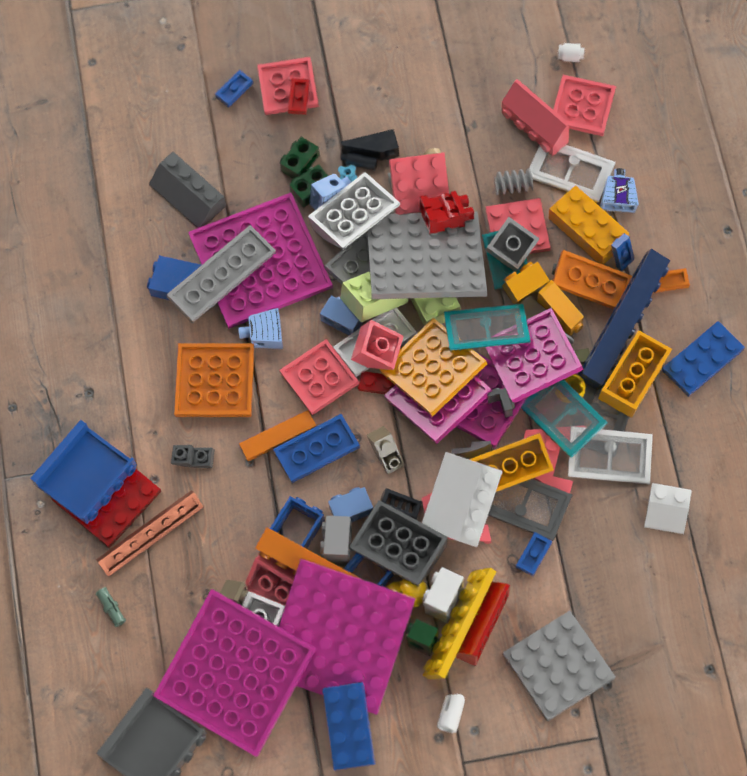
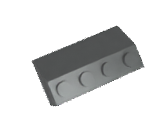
(187, 190)

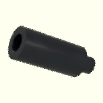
(360, 160)

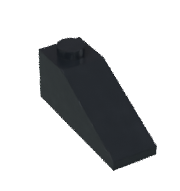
(378, 145)

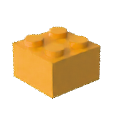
(525, 283)

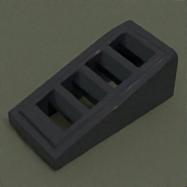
(387, 493)

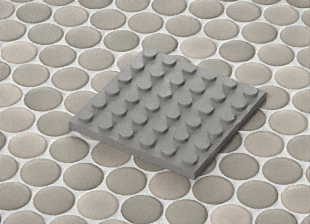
(418, 264)

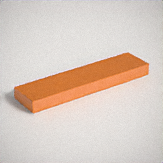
(277, 435)

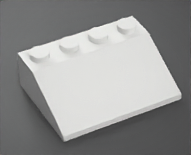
(352, 211)
(461, 498)

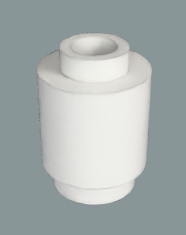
(571, 52)

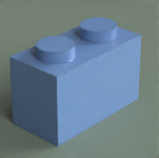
(339, 316)
(353, 504)

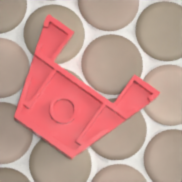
(553, 451)

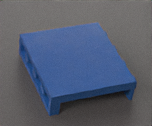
(83, 472)

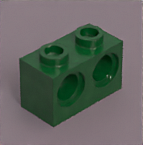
(303, 160)
(305, 181)

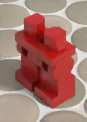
(445, 211)

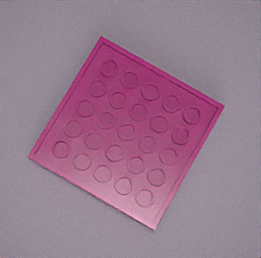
(282, 280)
(350, 625)
(234, 672)

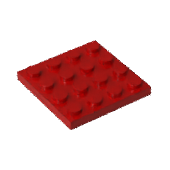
(122, 508)

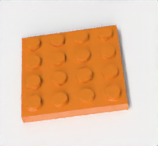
(214, 380)

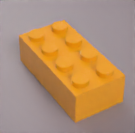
(586, 224)
(635, 374)

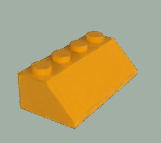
(518, 461)

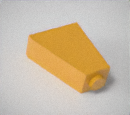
(567, 314)

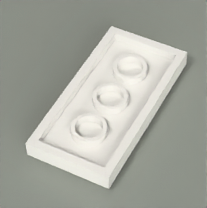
(392, 319)

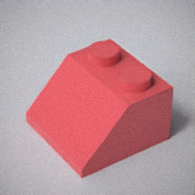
(377, 346)

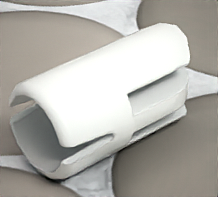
(451, 713)

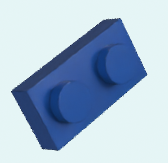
(234, 88)
(622, 252)
(534, 554)

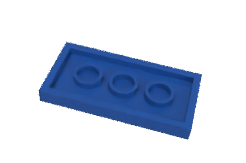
(703, 358)
(316, 448)
(348, 726)

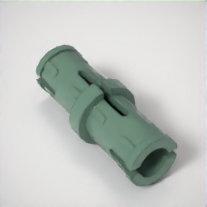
(110, 607)

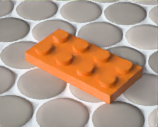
(590, 279)

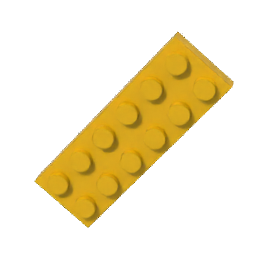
(459, 623)

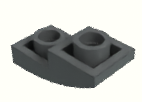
(476, 449)
(192, 457)

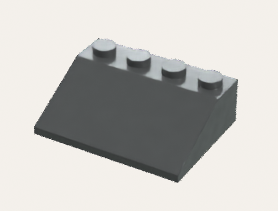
(399, 543)

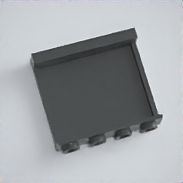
(151, 739)

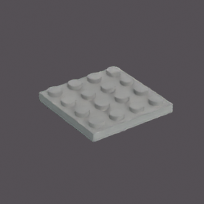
(558, 665)

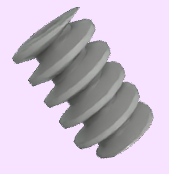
(514, 181)

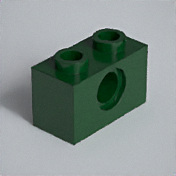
(422, 637)

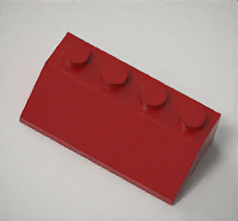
(483, 623)

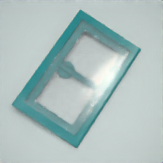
(486, 327)
(564, 416)

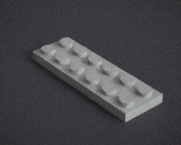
(221, 274)

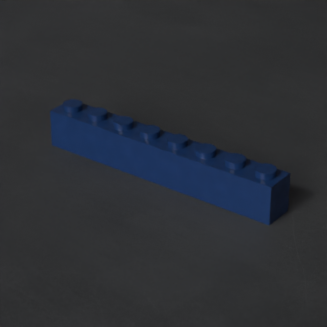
(623, 319)

